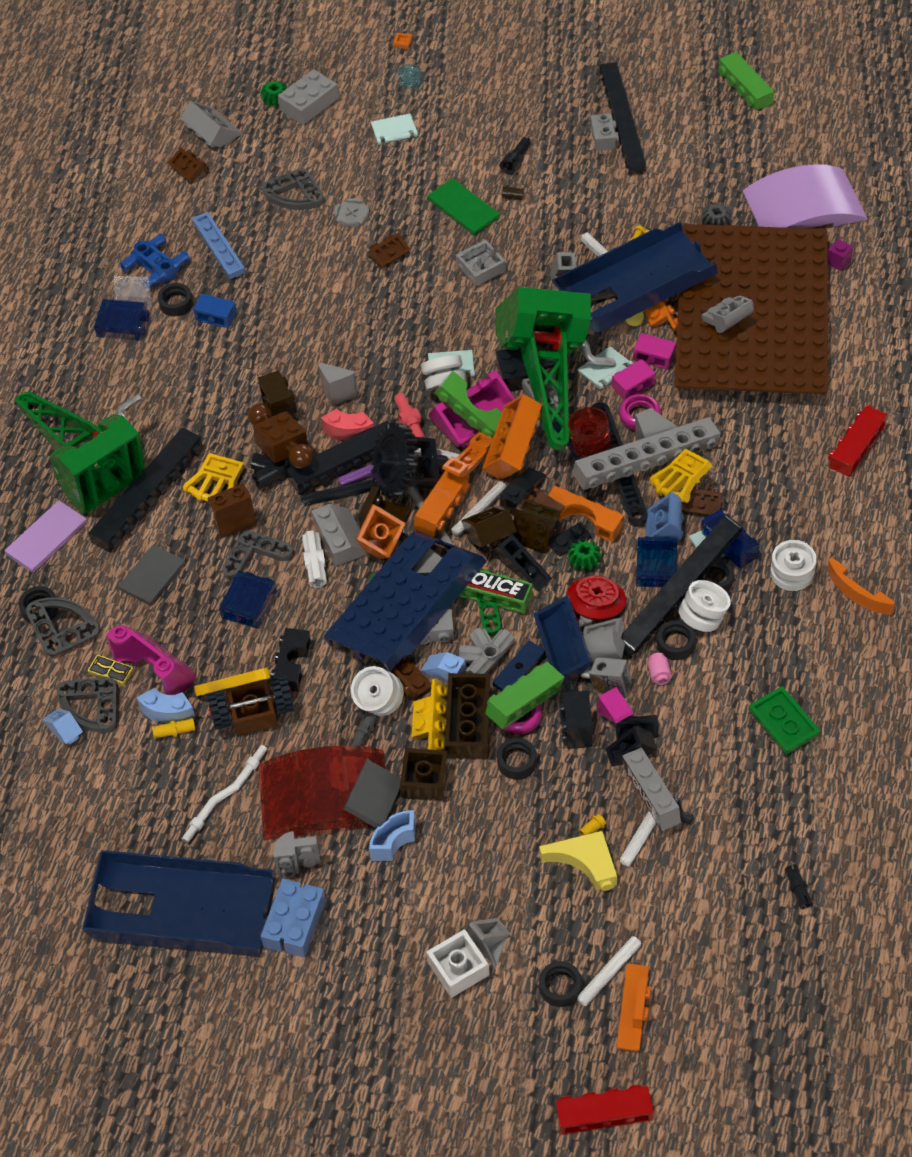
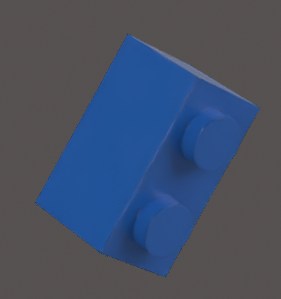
(215, 311)

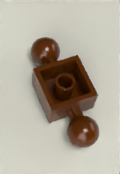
(280, 436)

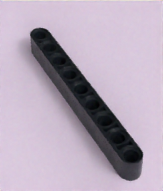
(622, 114)
(676, 587)

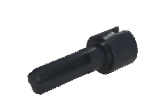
(512, 159)

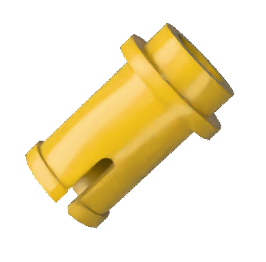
(596, 823)

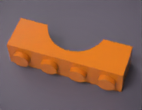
(606, 521)

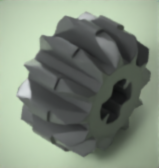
(716, 215)

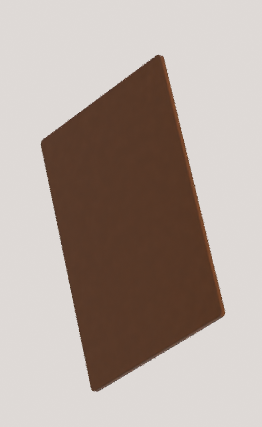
(784, 338)

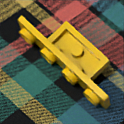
(430, 716)

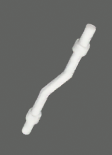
(198, 822)

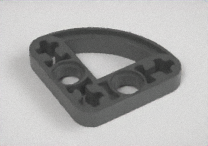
(301, 182)
(60, 638)
(102, 697)

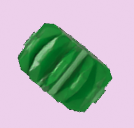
(270, 92)
(584, 555)

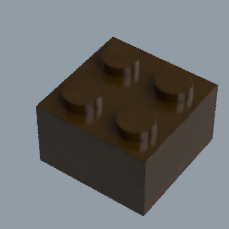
(276, 394)
(489, 526)
(424, 774)

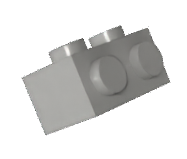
(603, 132)

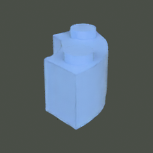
(165, 707)
(392, 835)

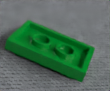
(784, 720)

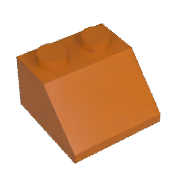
(379, 532)

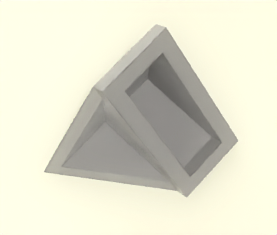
(651, 423)
(489, 937)

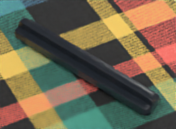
(337, 492)

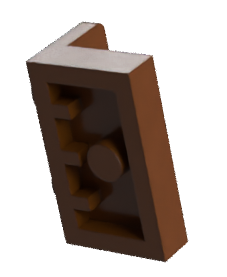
(187, 165)
(389, 250)
(703, 501)
(412, 679)

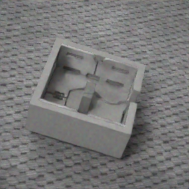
(478, 263)

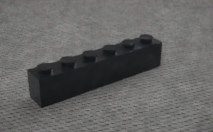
(335, 461)

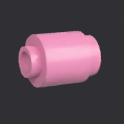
(659, 668)

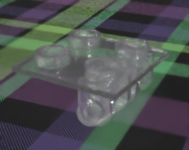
(133, 289)

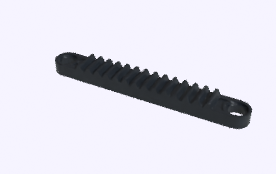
(626, 486)

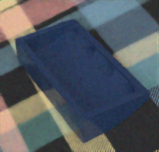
(563, 639)

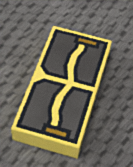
(107, 667)

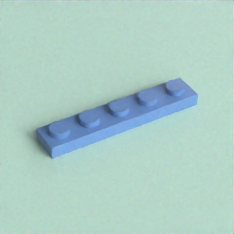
(218, 245)

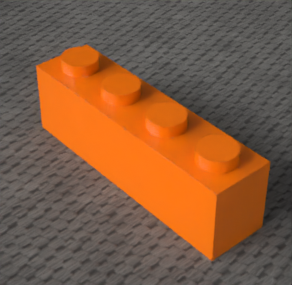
(441, 503)

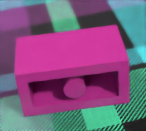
(654, 351)
(633, 379)

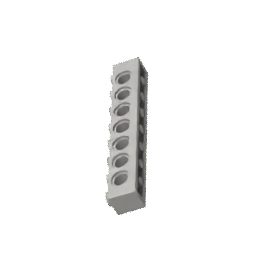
(645, 453)

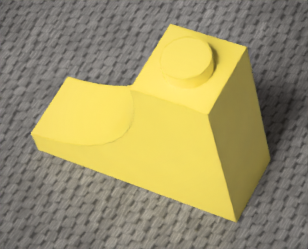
(587, 854)

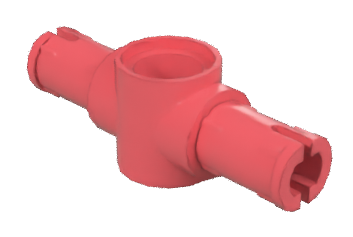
(409, 415)

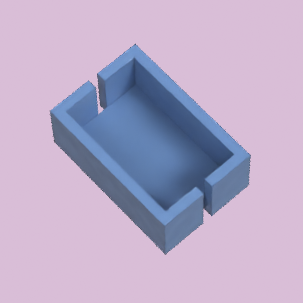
(293, 918)

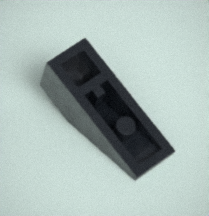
(521, 488)
(521, 562)

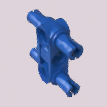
(156, 262)

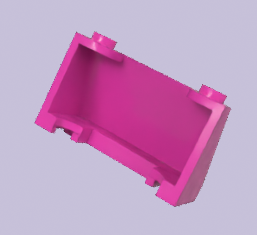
(485, 395)
(132, 646)

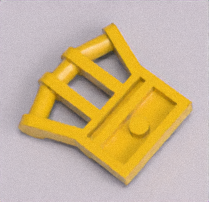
(214, 468)
(682, 471)

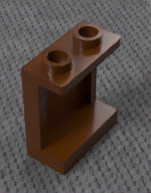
(232, 510)

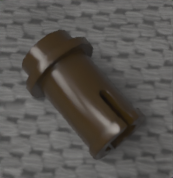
(511, 192)

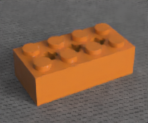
(512, 437)

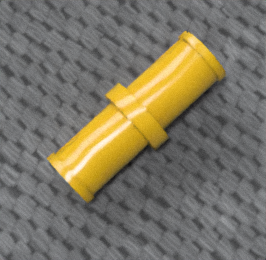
(173, 728)

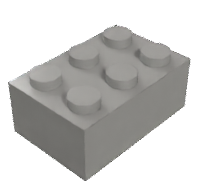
(308, 97)

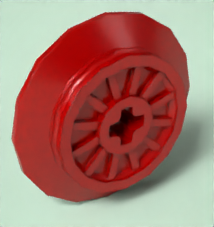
(596, 597)

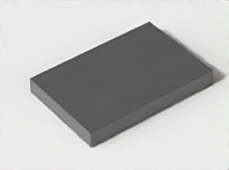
(151, 575)
(373, 794)

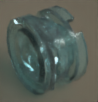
(409, 76)

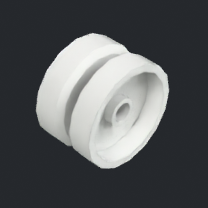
(440, 369)
(793, 565)
(704, 605)
(377, 691)

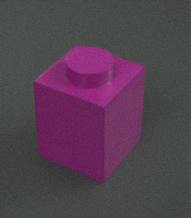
(839, 254)

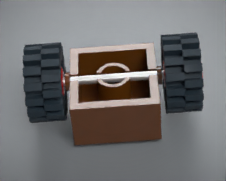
(251, 705)

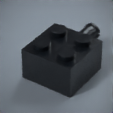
(512, 368)
(576, 717)

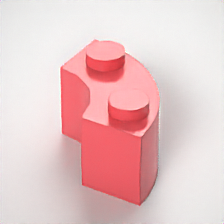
(345, 426)

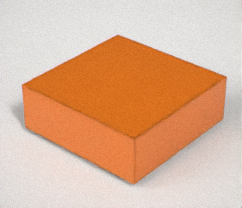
(402, 40)

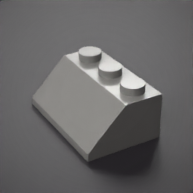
(209, 124)
(338, 533)

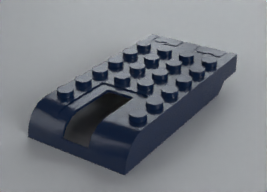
(639, 274)
(403, 605)
(181, 892)

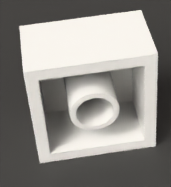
(458, 963)

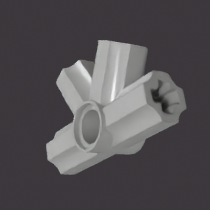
(485, 652)

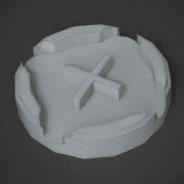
(351, 212)

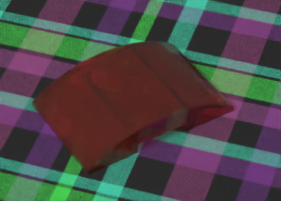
(310, 788)

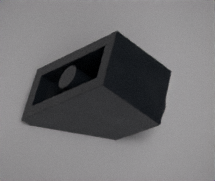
(631, 741)

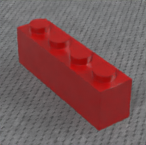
(857, 440)
(604, 1109)

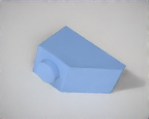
(443, 663)
(63, 726)

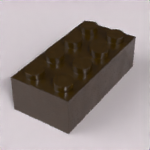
(465, 715)

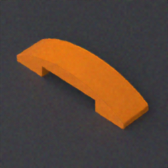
(470, 457)
(879, 603)

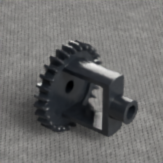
(395, 461)

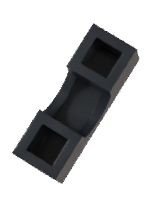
(293, 644)

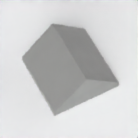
(337, 383)

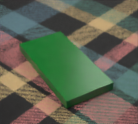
(463, 206)

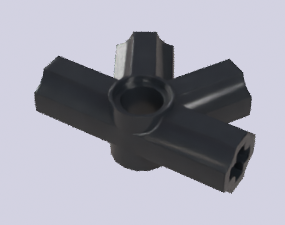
(268, 470)

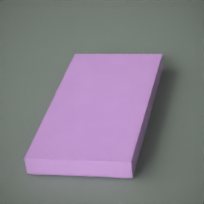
(45, 536)

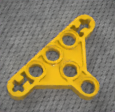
(233, 681)

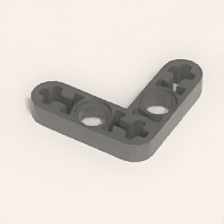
(250, 547)

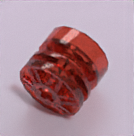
(589, 432)

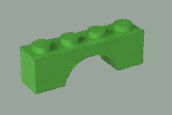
(454, 393)

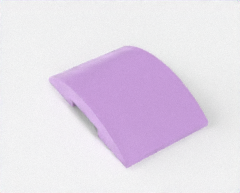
(804, 198)

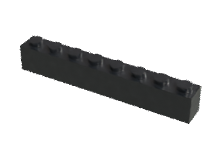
(146, 490)

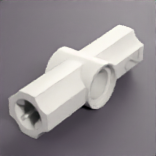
(314, 559)

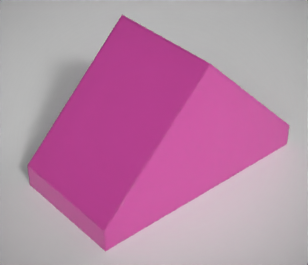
(613, 706)

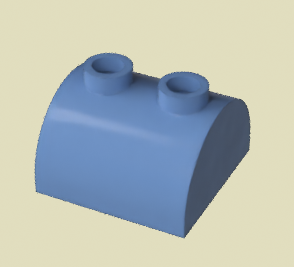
(665, 518)

